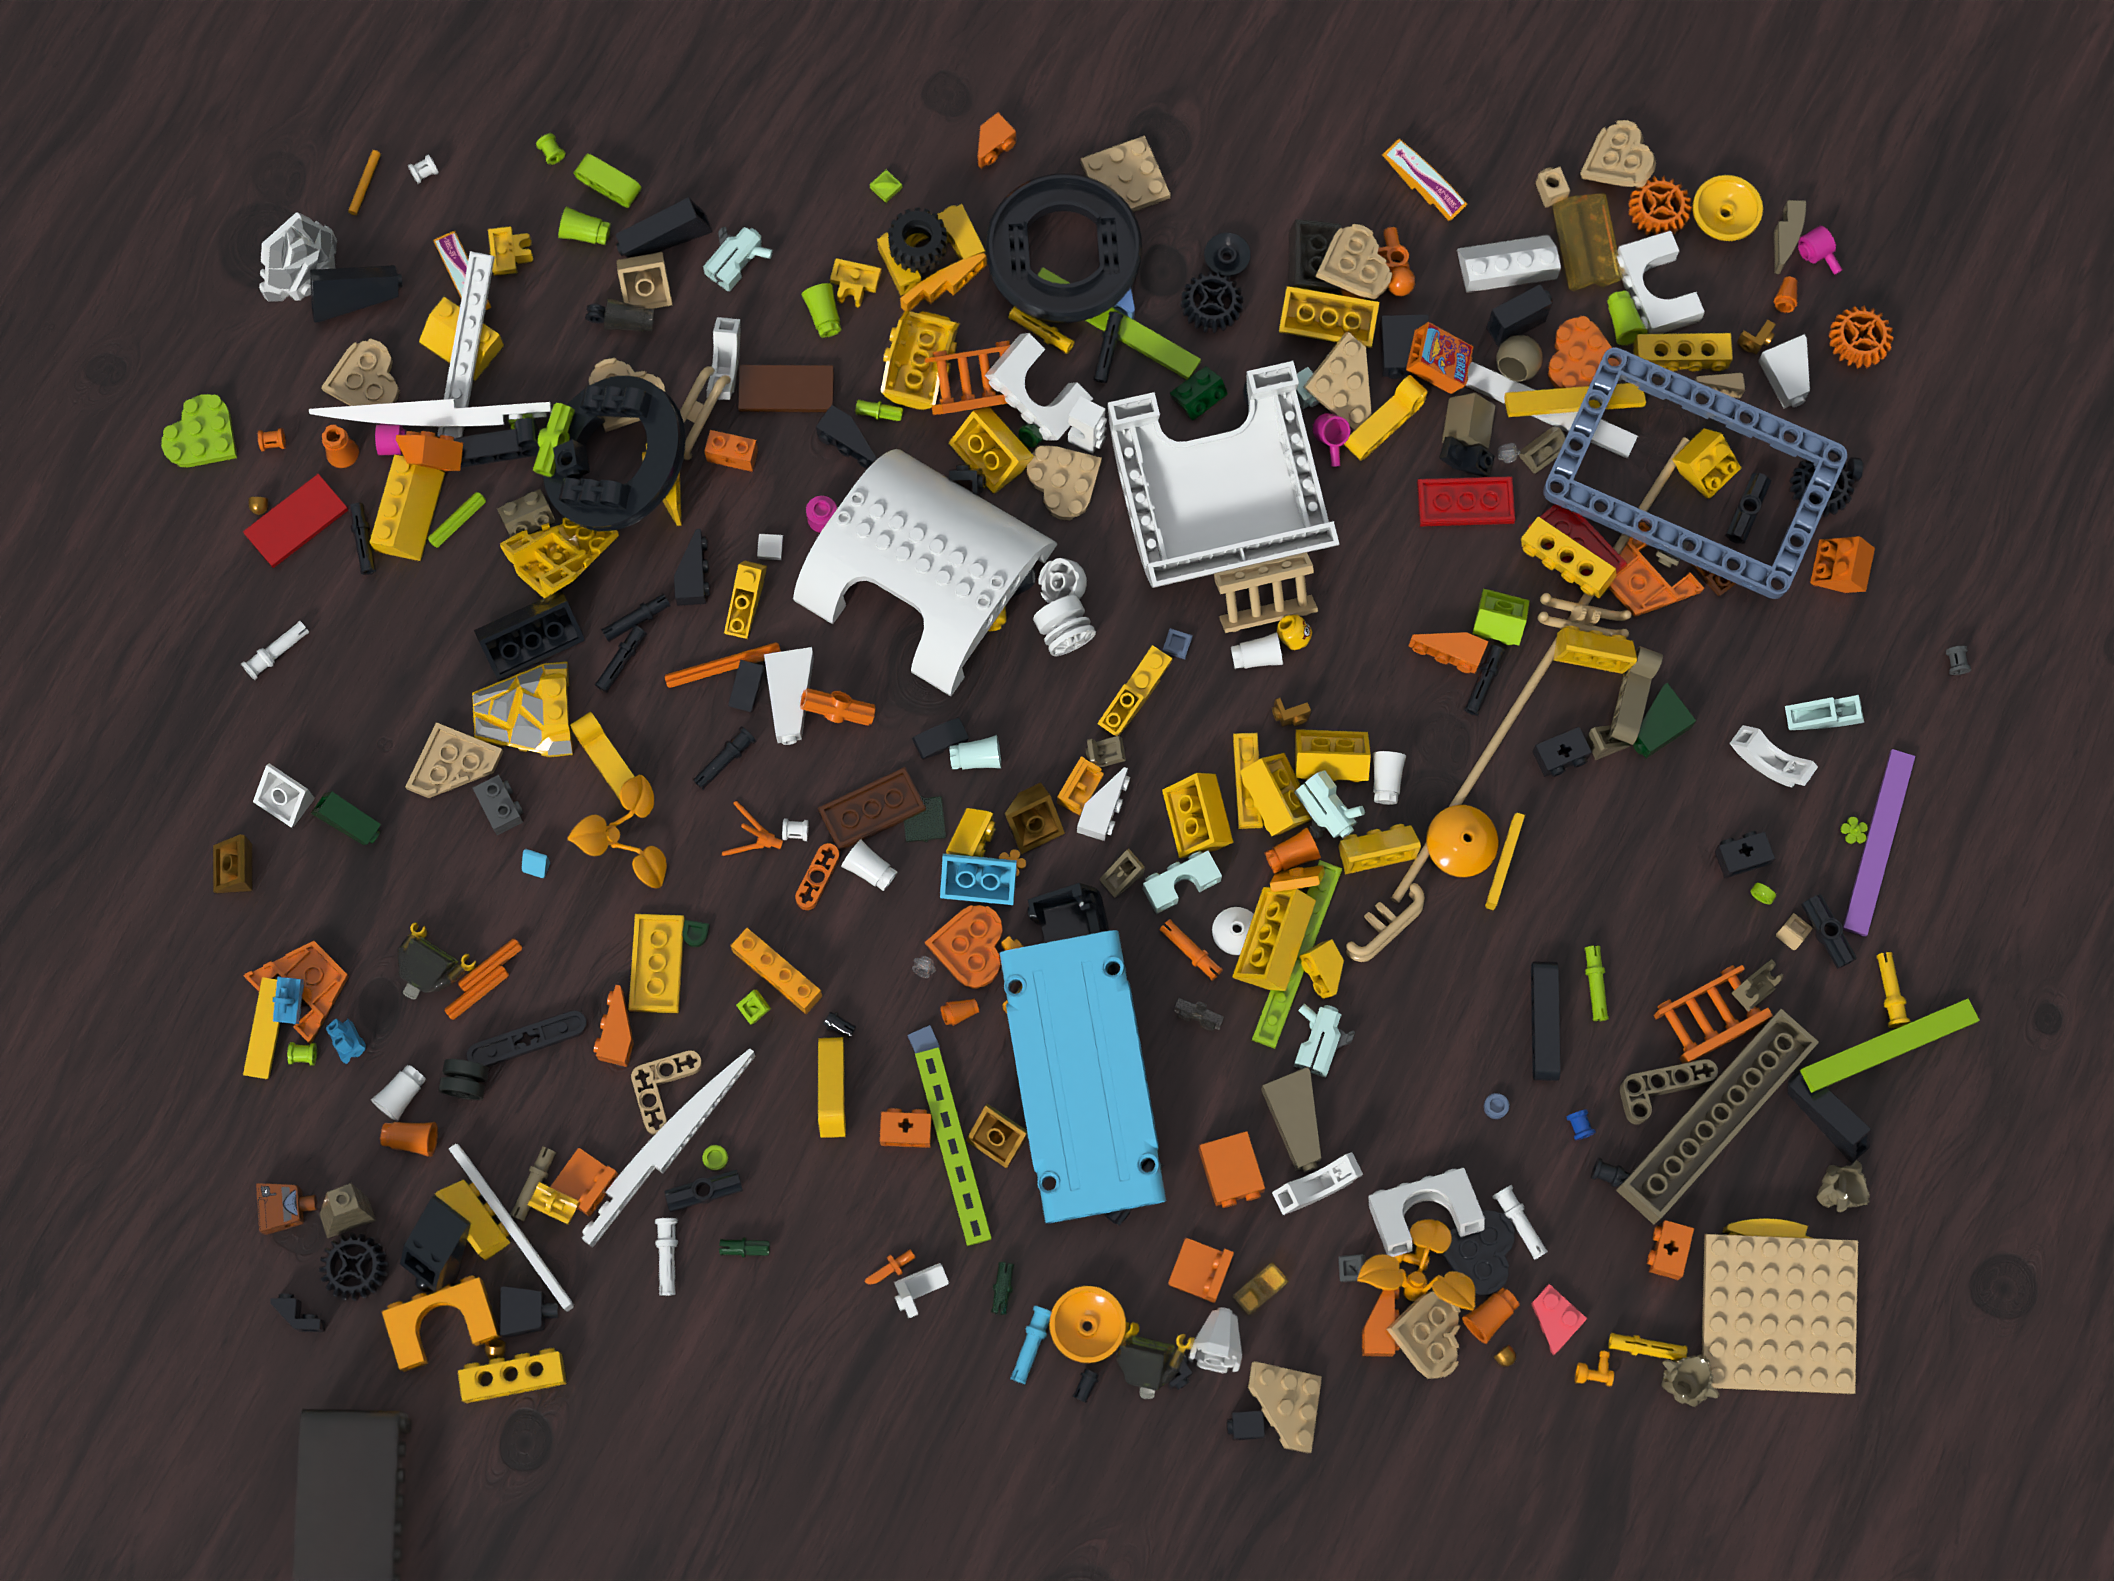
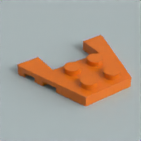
(1642, 587)
(321, 983)

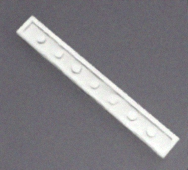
(468, 334)
(1496, 385)
(512, 1227)

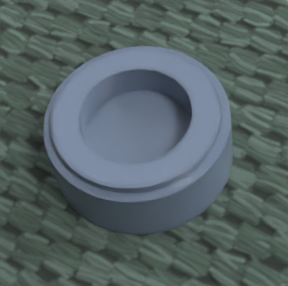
(1496, 1106)

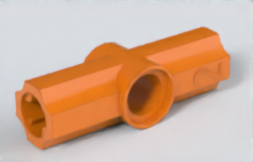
(837, 706)

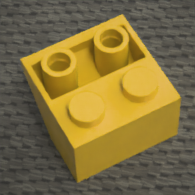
(1707, 462)
(972, 833)

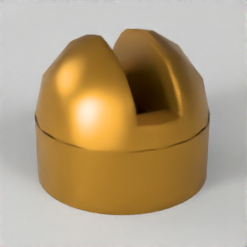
(258, 505)
(495, 1348)
(1506, 1356)

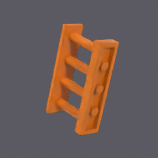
(968, 399)
(1712, 1038)

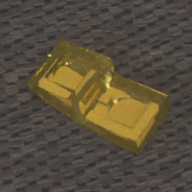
(1261, 1288)

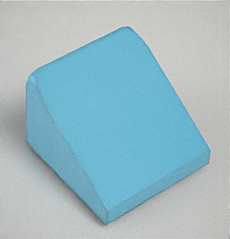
(535, 863)

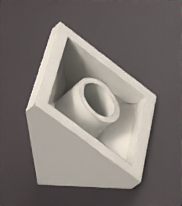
(282, 796)

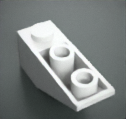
(1099, 810)

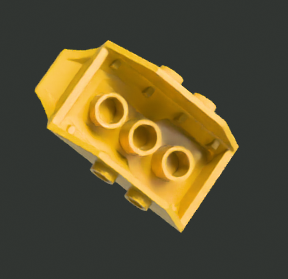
(906, 375)

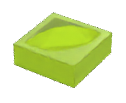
(886, 186)
(753, 1006)

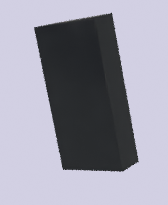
(746, 686)

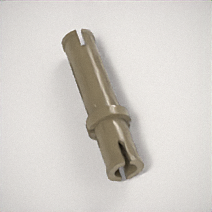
(537, 1174)

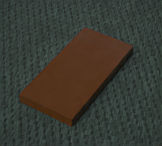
(785, 388)
(871, 808)

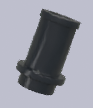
(839, 1025)
(1085, 1385)

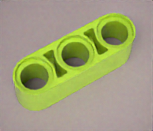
(607, 180)

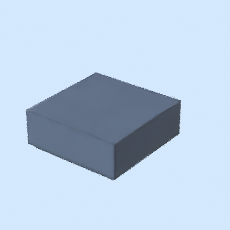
(1177, 643)
(923, 1040)

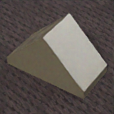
(1602, 744)
(1123, 873)

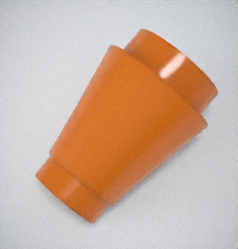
(1787, 295)
(957, 1011)

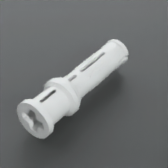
(266, 656)
(1514, 1211)
(666, 1244)

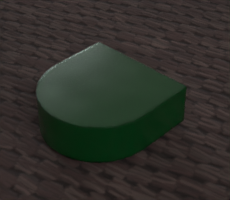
(695, 933)

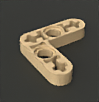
(655, 1079)

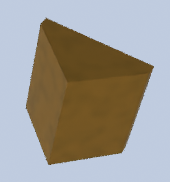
(232, 865)
(997, 1136)

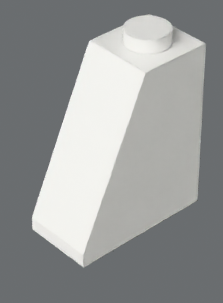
(1788, 371)

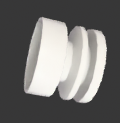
(1064, 625)

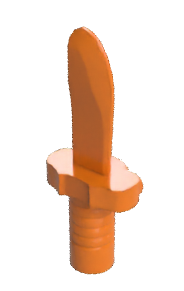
(894, 1265)

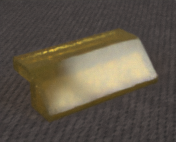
(1587, 241)

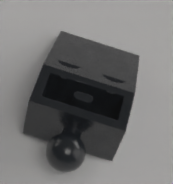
(436, 1246)

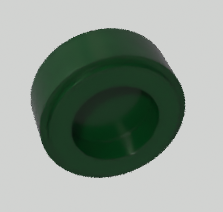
(1030, 435)

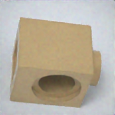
(1549, 194)

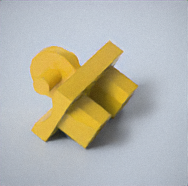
(553, 1203)

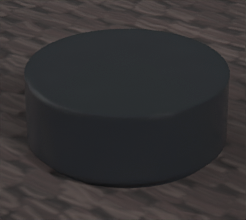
(1855, 465)

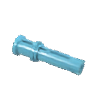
(1035, 1333)

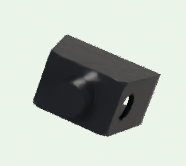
(524, 1311)

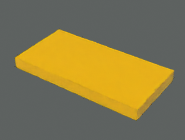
(656, 963)

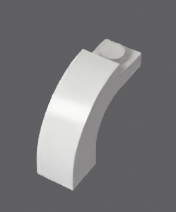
(725, 354)
(1770, 760)
(1318, 1184)

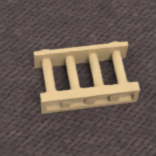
(1260, 574)

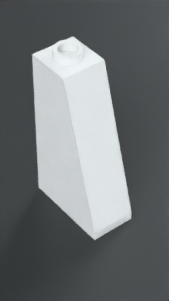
(787, 678)

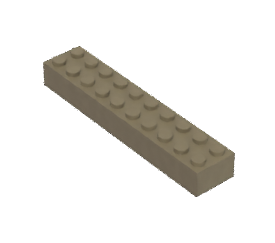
(1717, 1116)

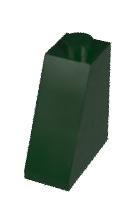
(1663, 722)
(346, 818)

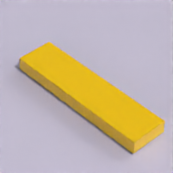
(1245, 754)
(1504, 861)
(263, 1033)

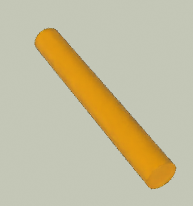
(364, 182)

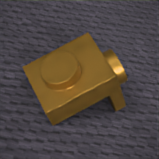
(1754, 344)
(1295, 715)

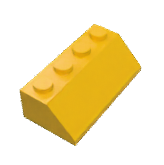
(1328, 316)
(406, 509)
(1274, 938)

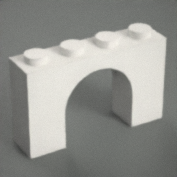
(1656, 313)
(1009, 378)
(1447, 1189)

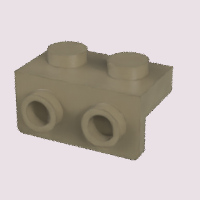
(526, 513)

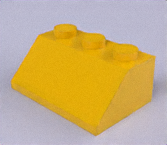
(440, 336)
(991, 445)
(1594, 650)
(1339, 753)
(1272, 789)
(1197, 815)
(1379, 848)
(484, 1232)

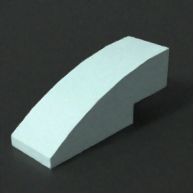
(1825, 713)

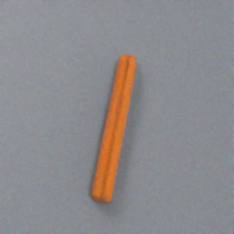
(719, 666)

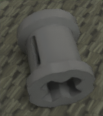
(1958, 660)

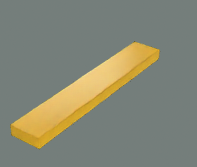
(1568, 400)

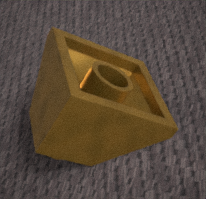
(1033, 818)

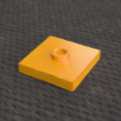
(1297, 878)

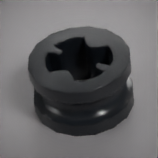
(596, 313)

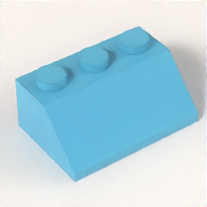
(978, 879)

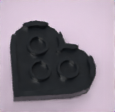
(1483, 1253)

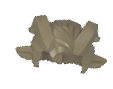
(1844, 1187)
(1689, 1380)

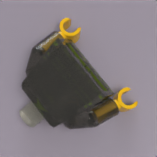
(426, 965)
(1149, 1361)

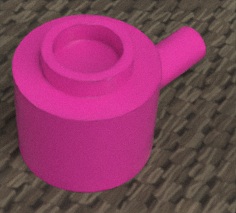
(1819, 245)
(1333, 432)
(386, 439)
(819, 512)

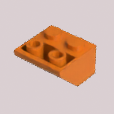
(430, 450)
(1843, 564)

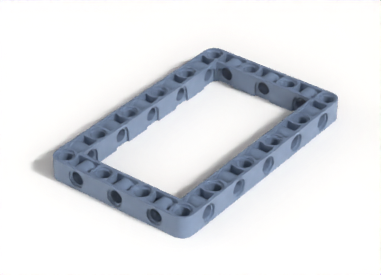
(1665, 534)

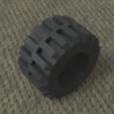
(917, 257)

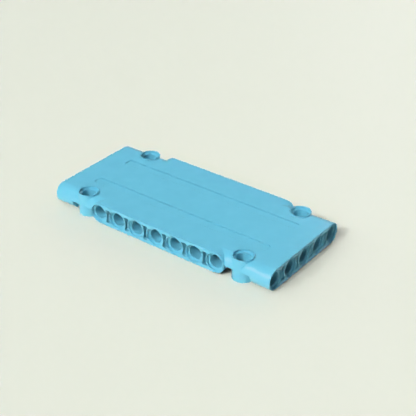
(1082, 1076)

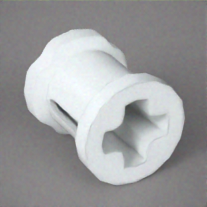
(423, 169)
(795, 829)

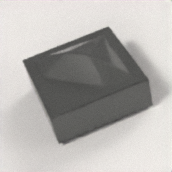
(1350, 1267)

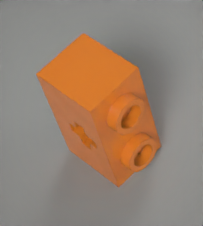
(731, 450)
(892, 1134)
(1680, 1239)

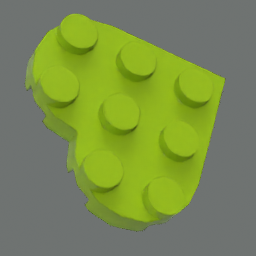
(201, 435)

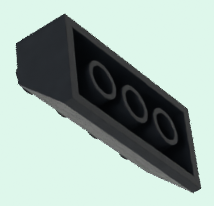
(529, 635)

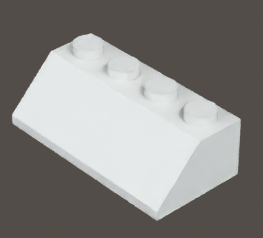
(1509, 263)

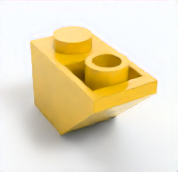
(1324, 967)

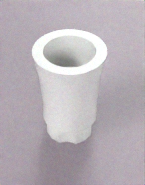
(1257, 652)
(1387, 776)
(869, 866)
(399, 1092)

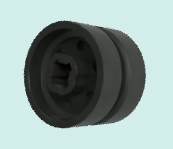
(463, 1079)

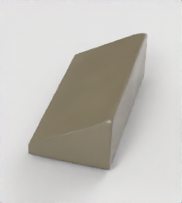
(1543, 449)

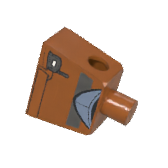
(282, 1206)

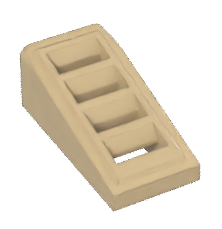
(1728, 384)

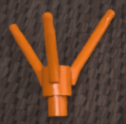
(764, 837)

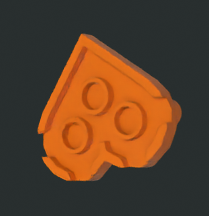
(1578, 354)
(969, 944)

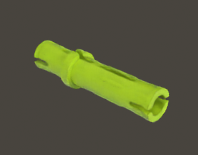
(1596, 983)

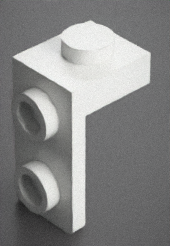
(918, 1285)

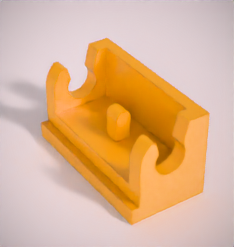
(1080, 786)

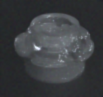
(1508, 452)
(923, 967)

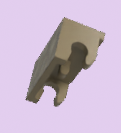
(1757, 986)

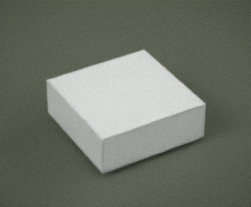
(770, 547)

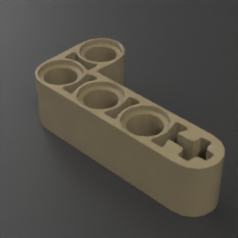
(1634, 695)
(1669, 1085)

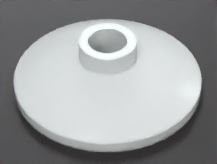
(1222, 930)

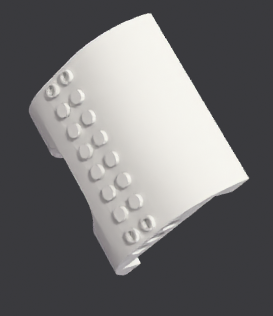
(1223, 495)
(931, 549)

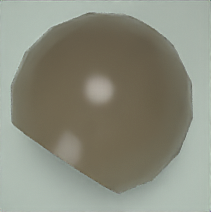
(1519, 358)

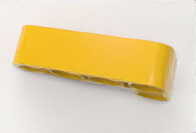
(1388, 418)
(601, 752)
(831, 1087)

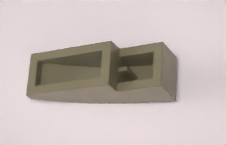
(1788, 232)

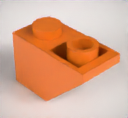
(994, 138)

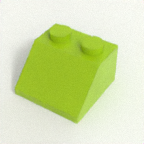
(1501, 617)

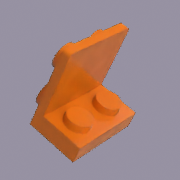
(585, 1181)
(1200, 1270)

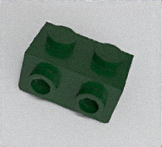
(1199, 392)

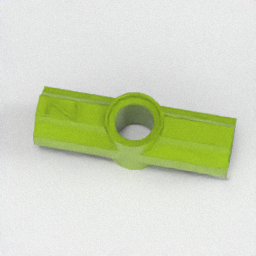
(552, 436)

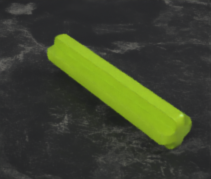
(456, 519)

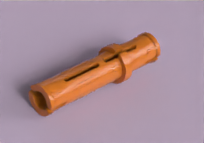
(1190, 949)

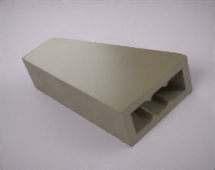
(1295, 1117)
(345, 1210)

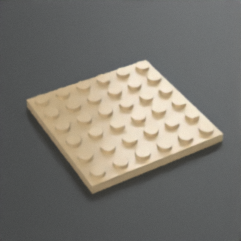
(1780, 1313)

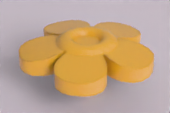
(1014, 855)

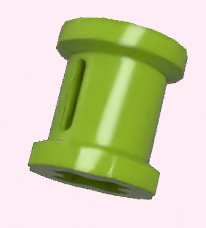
(550, 149)
(302, 1053)

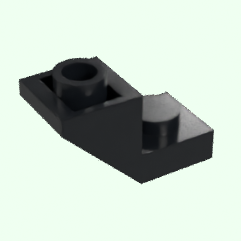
(1467, 459)
(291, 1308)

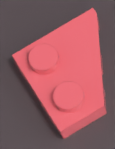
(1556, 1317)

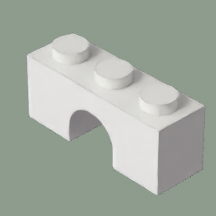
(1087, 425)

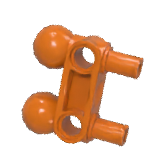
(1402, 277)

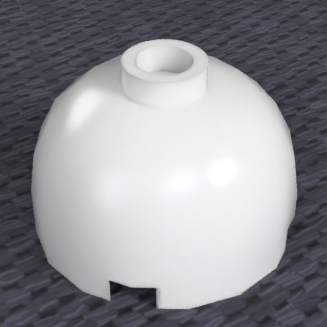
(1062, 579)

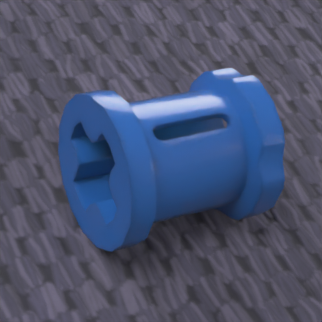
(1581, 1124)

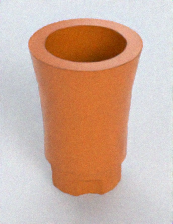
(339, 447)
(1293, 852)
(410, 1137)
(1490, 1315)

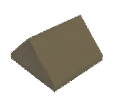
(1469, 420)

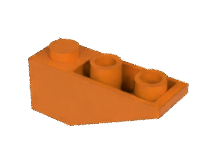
(1454, 648)
(616, 1038)
(1375, 1337)

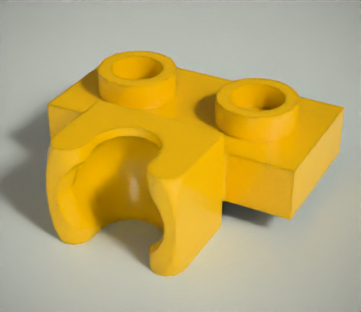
(508, 250)
(854, 279)

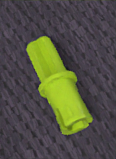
(879, 410)

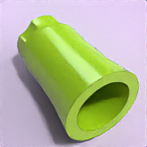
(583, 227)
(823, 309)
(1625, 318)

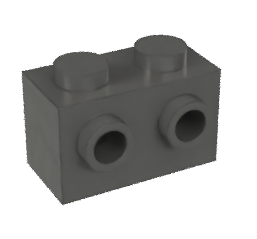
(498, 805)

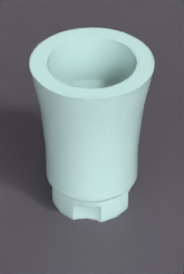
(976, 754)

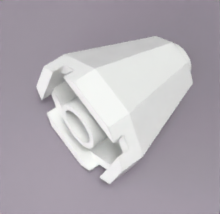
(1218, 1343)

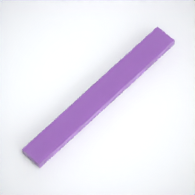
(1878, 843)

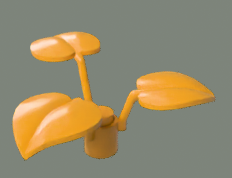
(594, 835)
(1432, 1235)

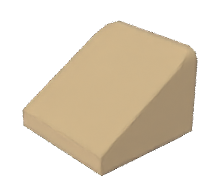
(1794, 932)

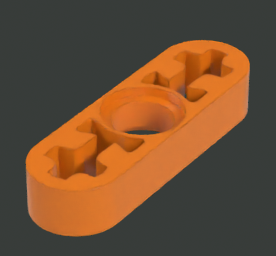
(831, 864)

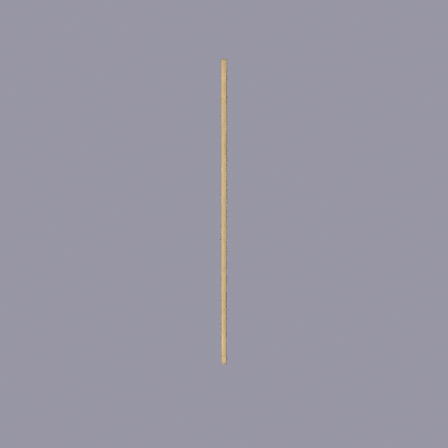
(1528, 690)

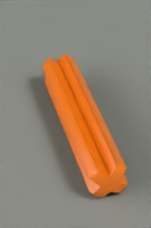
(498, 958)
(476, 992)

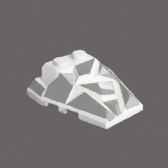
(291, 254)

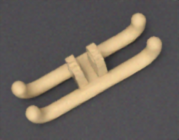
(697, 411)
(1582, 616)
(1389, 932)

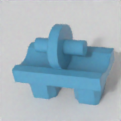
(288, 1000)
(346, 1039)

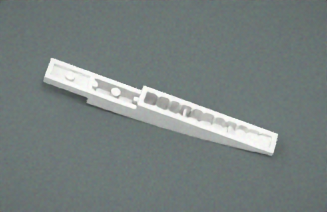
(434, 413)
(665, 1146)

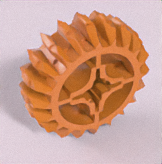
(1655, 195)
(1849, 324)

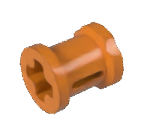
(271, 439)

